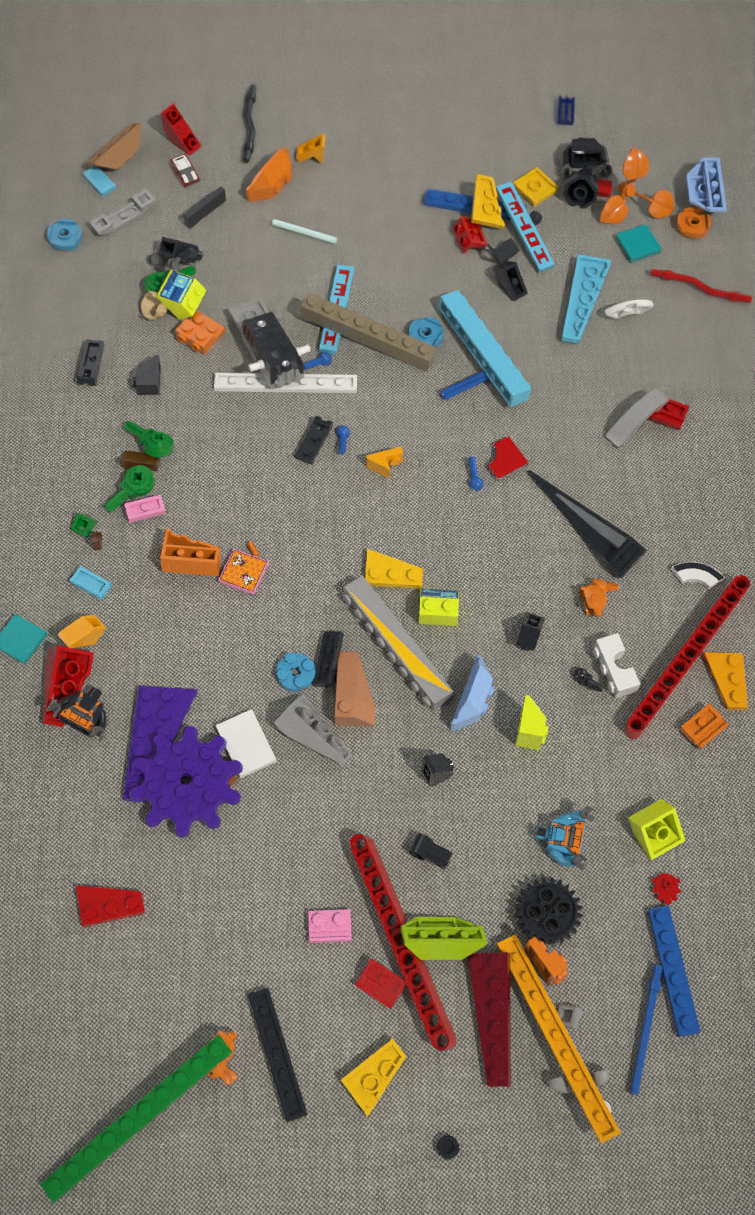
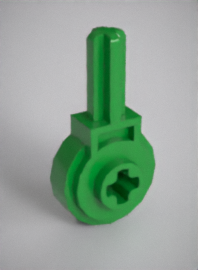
(155, 280)
(153, 442)
(132, 486)

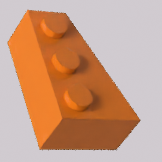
(189, 556)

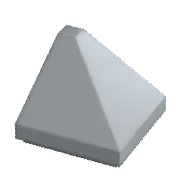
(569, 1015)

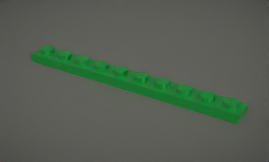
(135, 1119)

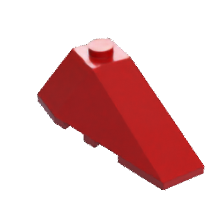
(64, 676)

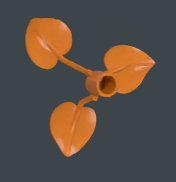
(635, 166)

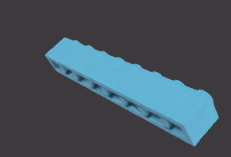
(484, 348)

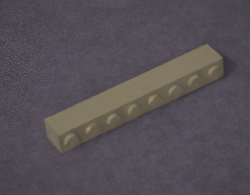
(368, 332)

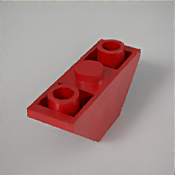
(178, 130)

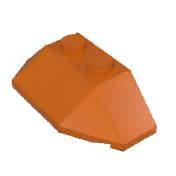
(271, 177)

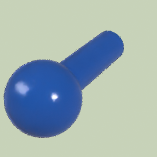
(324, 359)
(342, 433)
(475, 482)

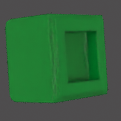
(83, 524)

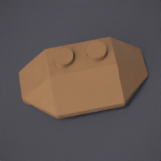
(118, 149)

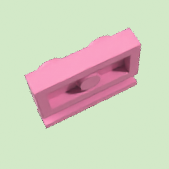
(329, 926)

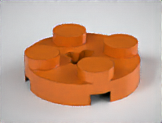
(691, 230)

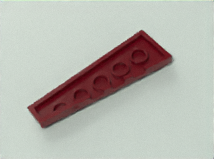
(492, 1003)

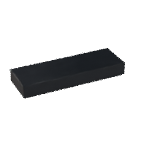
(205, 207)
(328, 659)

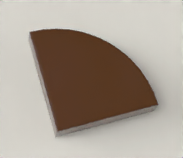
(97, 540)

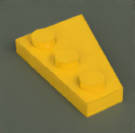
(485, 204)
(391, 572)
(373, 1076)

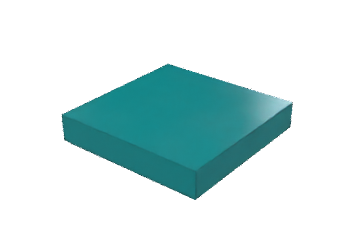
(638, 243)
(21, 639)

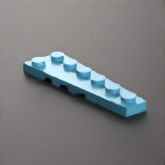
(586, 286)

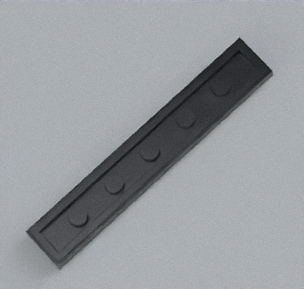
(277, 1055)

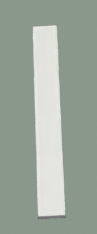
(309, 384)

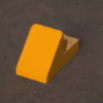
(311, 148)
(380, 461)

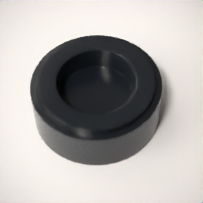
(447, 1147)

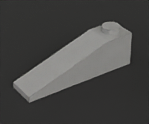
(303, 725)

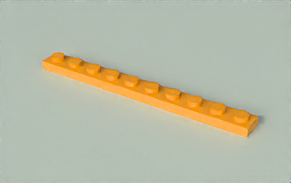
(559, 1041)

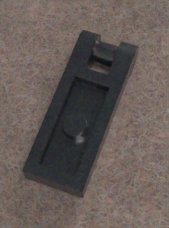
(90, 362)
(314, 440)

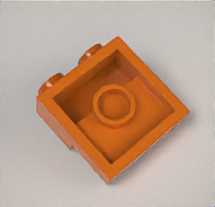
(199, 332)
(550, 966)

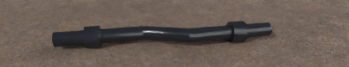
(249, 147)

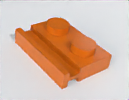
(704, 726)

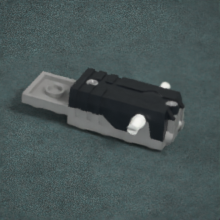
(268, 344)

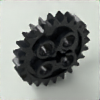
(564, 922)

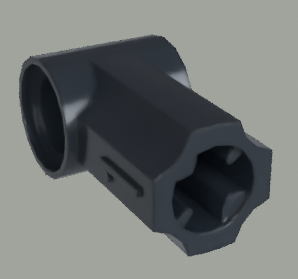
(425, 849)

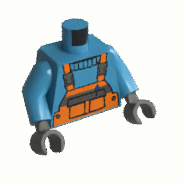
(566, 837)

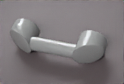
(560, 1084)

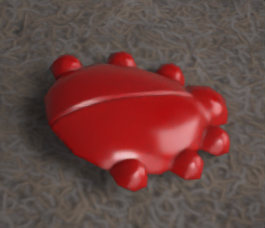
(667, 887)

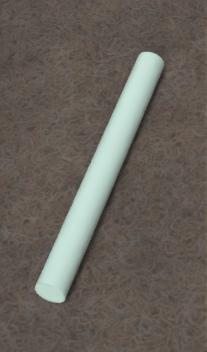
(301, 230)

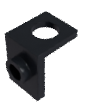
(504, 251)

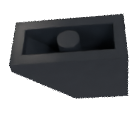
(510, 280)
(148, 377)
(530, 631)
(437, 768)

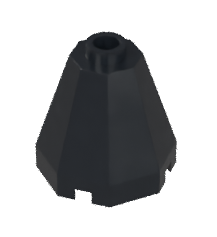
(582, 188)

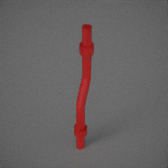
(733, 296)

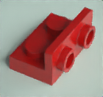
(469, 234)

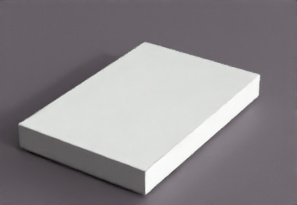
(246, 742)

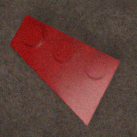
(107, 904)

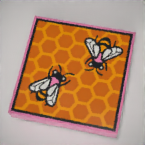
(243, 572)

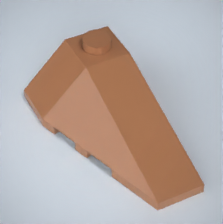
(353, 696)

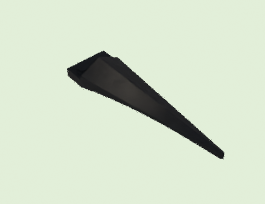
(610, 543)

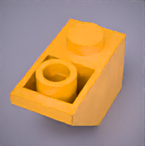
(82, 632)

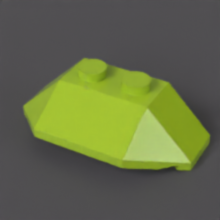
(442, 938)

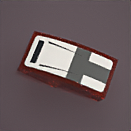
(185, 170)

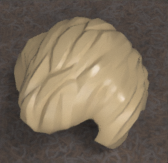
(152, 307)

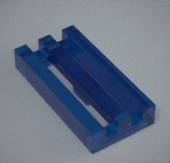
(566, 100)

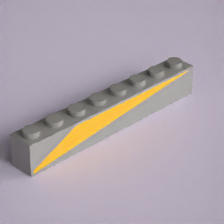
(398, 643)

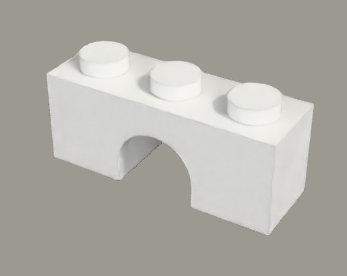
(620, 681)

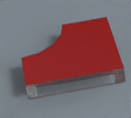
(507, 459)

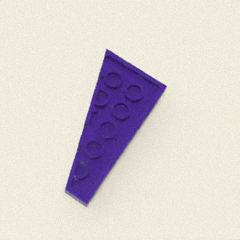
(156, 712)

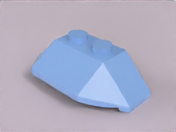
(706, 186)
(474, 696)

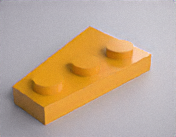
(729, 677)

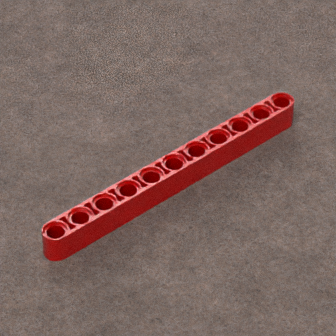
(682, 661)
(401, 951)

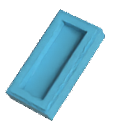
(99, 181)
(90, 583)

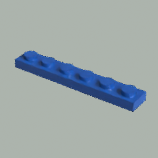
(455, 202)
(673, 972)

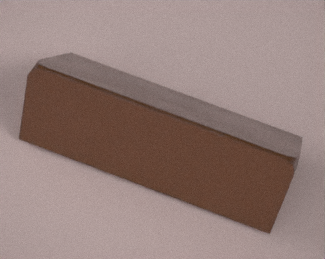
(133, 458)

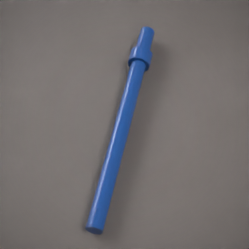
(653, 987)

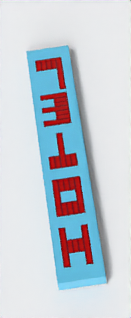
(525, 227)
(339, 296)

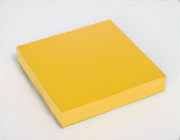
(535, 186)

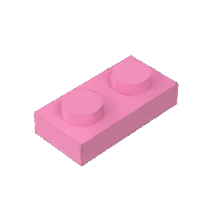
(145, 508)

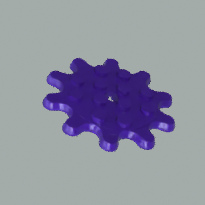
(192, 801)

